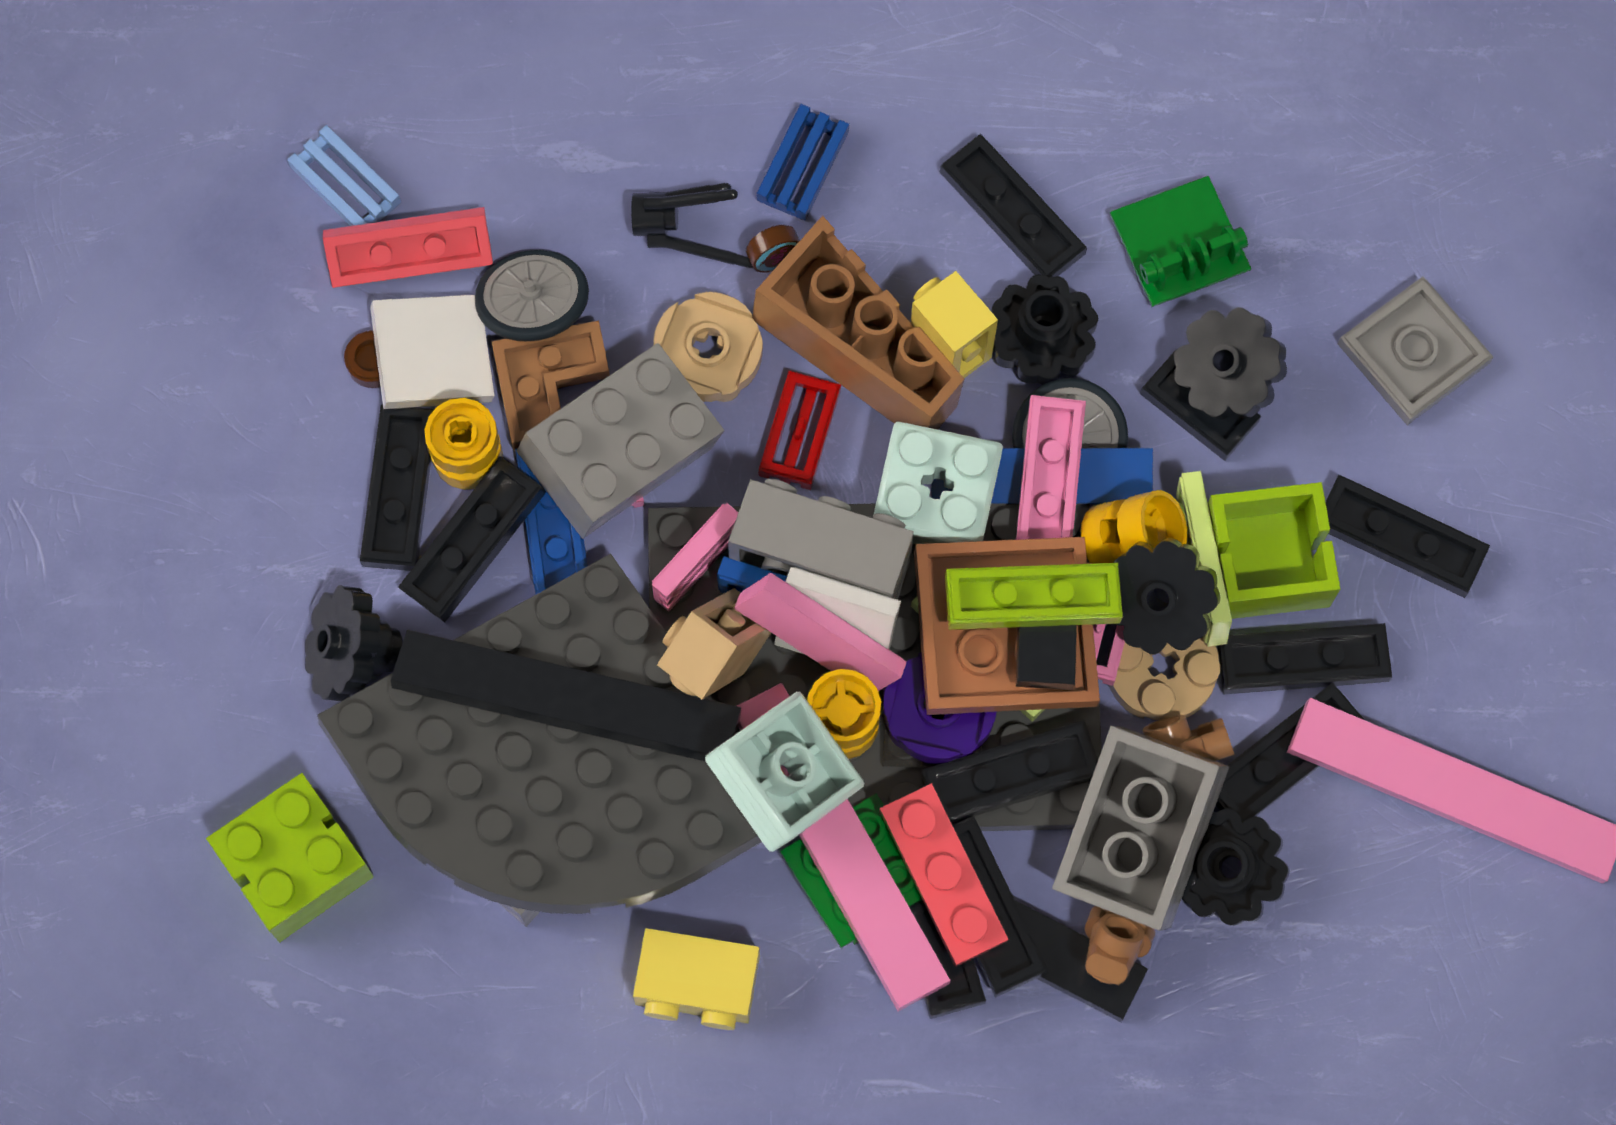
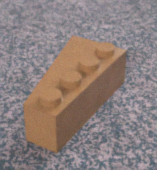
(854, 331)

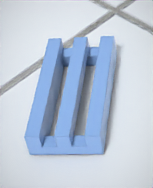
(315, 151)

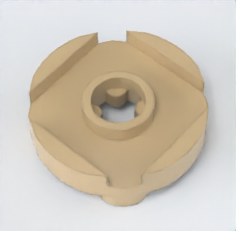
(737, 336)
(1161, 697)

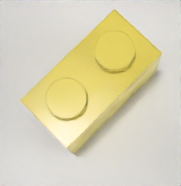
(955, 322)
(696, 978)

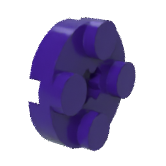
(922, 735)

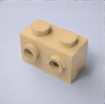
(711, 646)

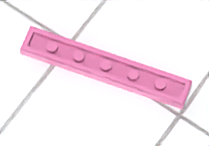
(1455, 790)
(865, 891)

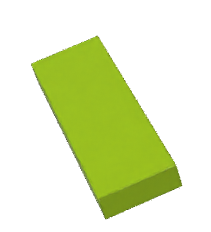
(1033, 596)

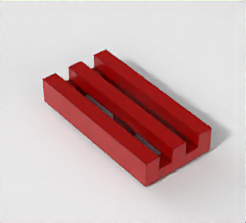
(787, 472)

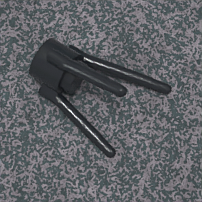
(658, 212)

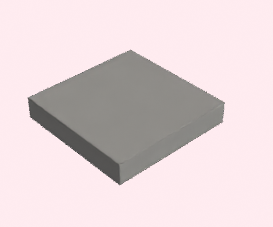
(1415, 350)

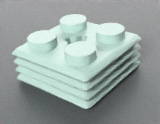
(925, 454)
(816, 765)

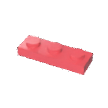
(407, 247)
(943, 875)

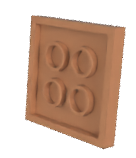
(978, 666)

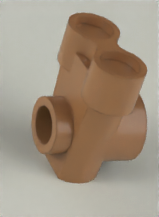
(1207, 740)
(1114, 945)

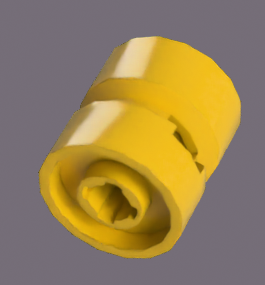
(460, 454)
(1119, 524)
(848, 708)

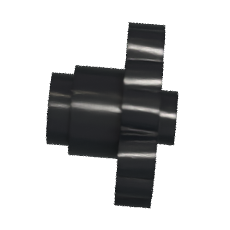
(1044, 329)
(1230, 363)
(1190, 591)
(348, 644)
(1261, 872)

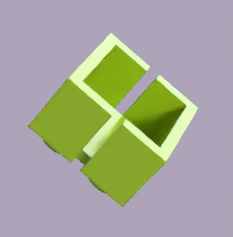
(1267, 547)
(290, 857)

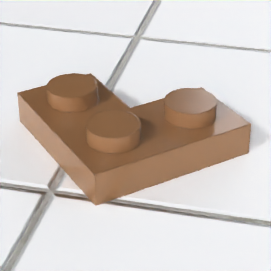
(536, 369)

